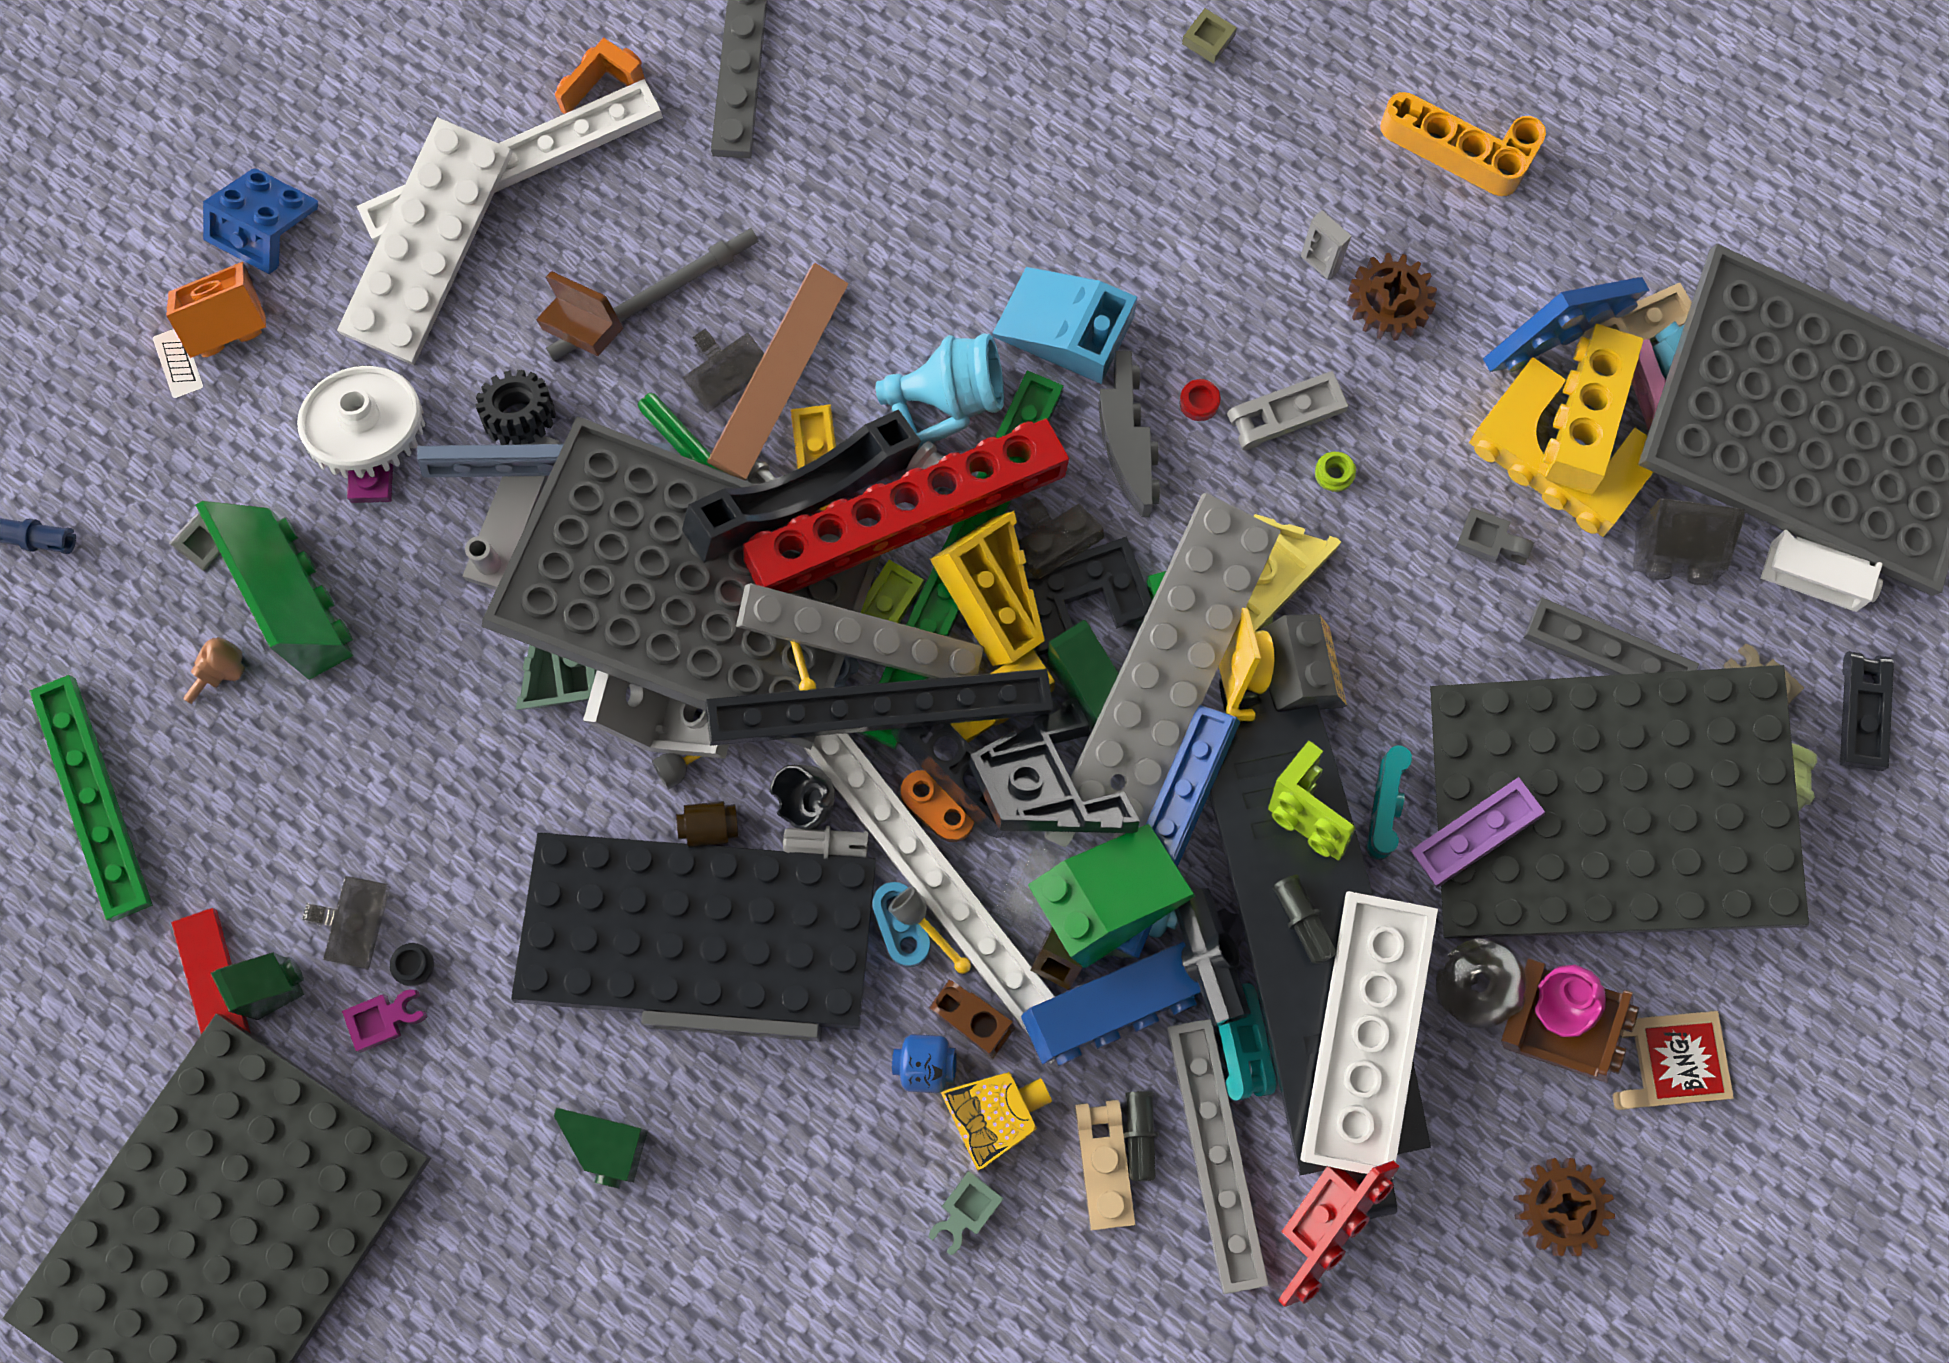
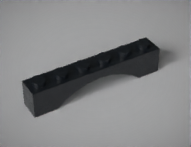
(736, 514)

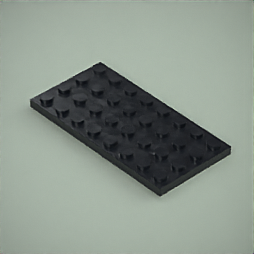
(695, 930)

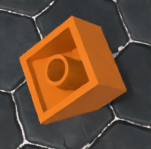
(216, 311)

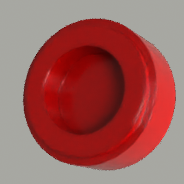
(1199, 400)

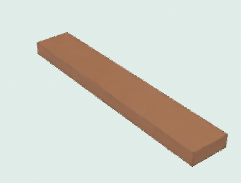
(777, 373)

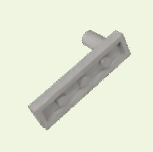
(503, 525)

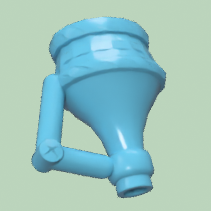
(957, 379)

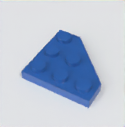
(1566, 321)

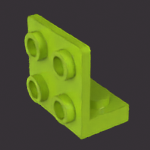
(1298, 809)

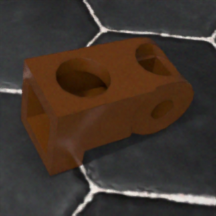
(972, 1018)

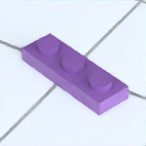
(1477, 832)

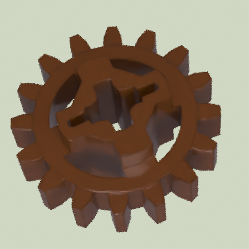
(1411, 298)
(1560, 1190)

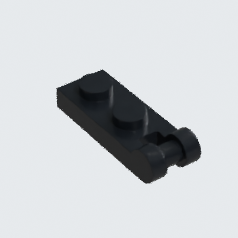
(1866, 712)

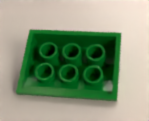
(278, 585)

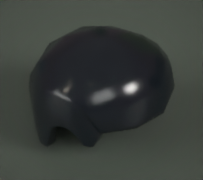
(803, 795)

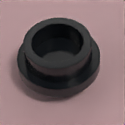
(411, 964)

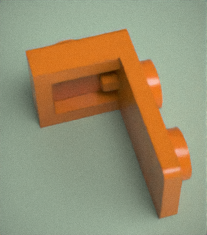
(598, 60)

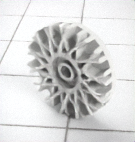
(360, 420)

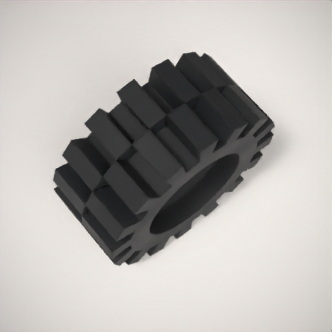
(512, 391)

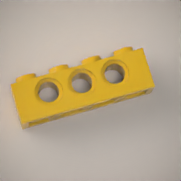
(1616, 357)

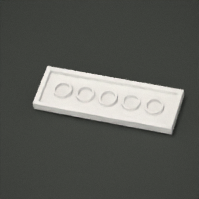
(425, 241)
(1369, 1033)

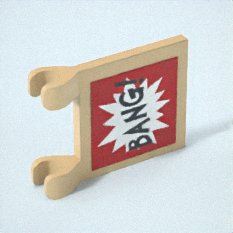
(1678, 1061)

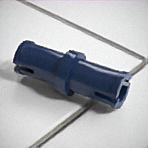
(33, 536)

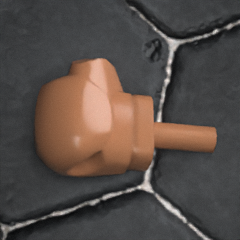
(215, 662)

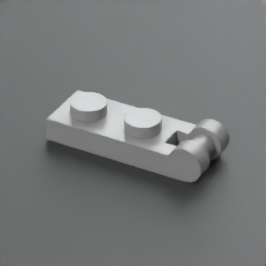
(1288, 409)

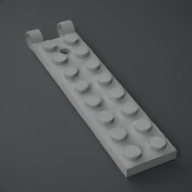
(1174, 656)

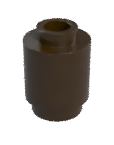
(707, 823)

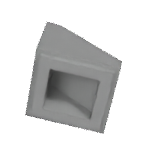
(196, 543)

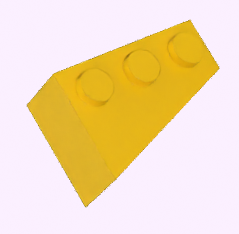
(991, 589)

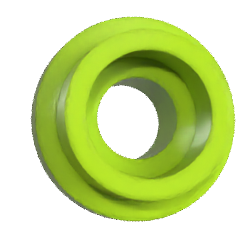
(1340, 461)

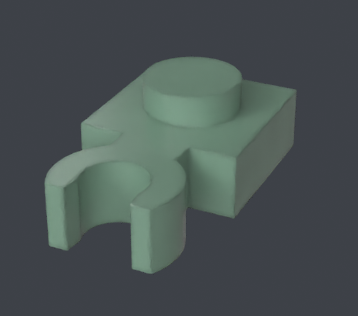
(969, 1207)

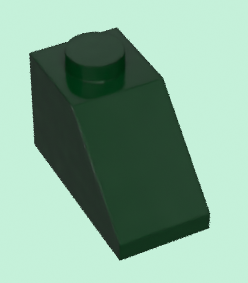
(259, 985)
(603, 1146)

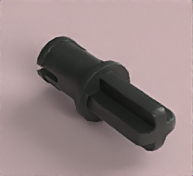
(1304, 919)
(1141, 1135)

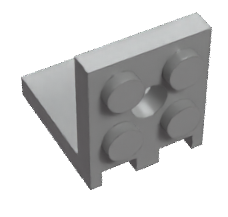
(649, 719)

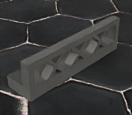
(731, 1026)

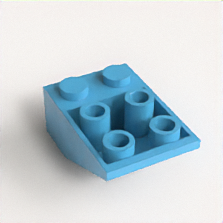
(1067, 320)

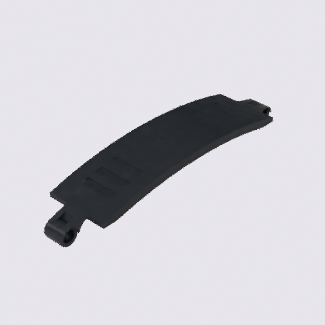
(1257, 858)

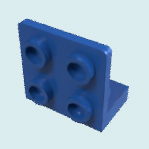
(252, 216)

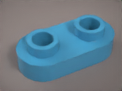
(895, 931)

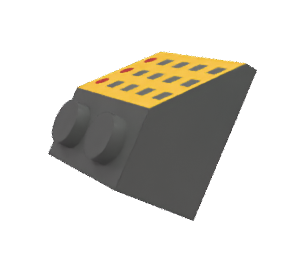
(1304, 664)

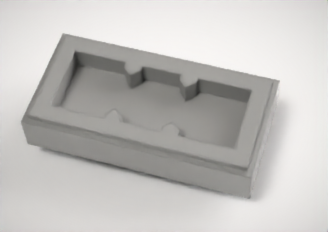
(1325, 245)

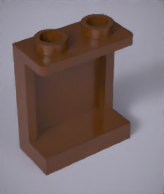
(1590, 1054)

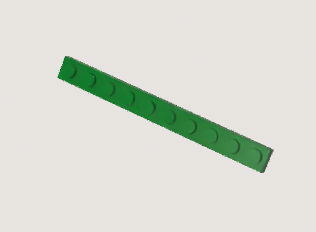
(935, 606)

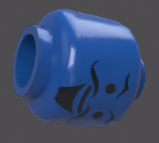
(925, 1063)

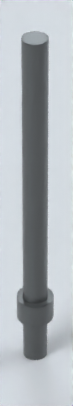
(718, 255)

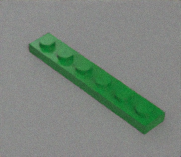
(90, 798)

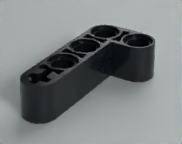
(949, 773)

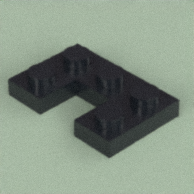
(1102, 569)

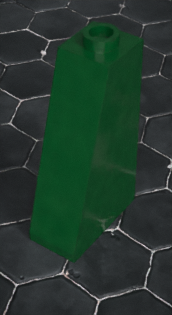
(1083, 668)

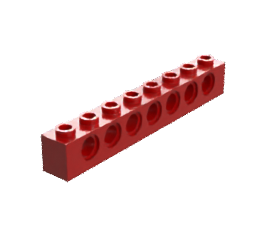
(897, 527)

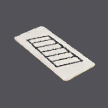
(177, 365)

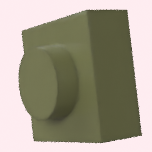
(1209, 35)

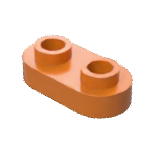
(935, 807)

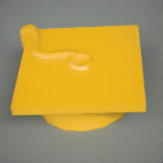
(1246, 665)

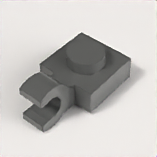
(1488, 536)

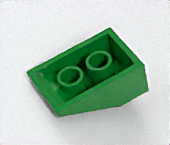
(1110, 893)

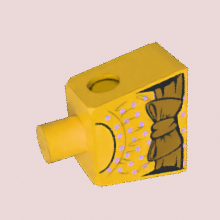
(994, 1114)

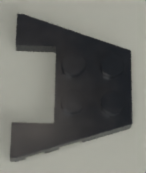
(1031, 787)

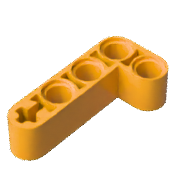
(1460, 137)

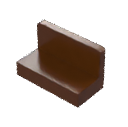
(579, 315)

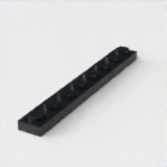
(877, 707)

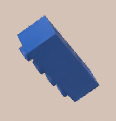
(1109, 1005)

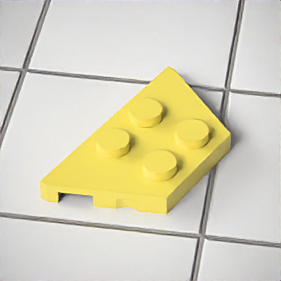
(1287, 569)

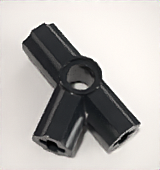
(1213, 956)

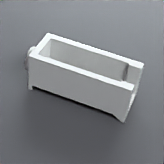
(1822, 572)

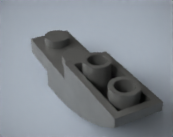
(1125, 442)

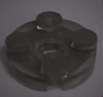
(1498, 1001)

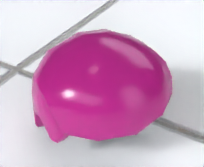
(1570, 1000)

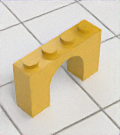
(1512, 442)

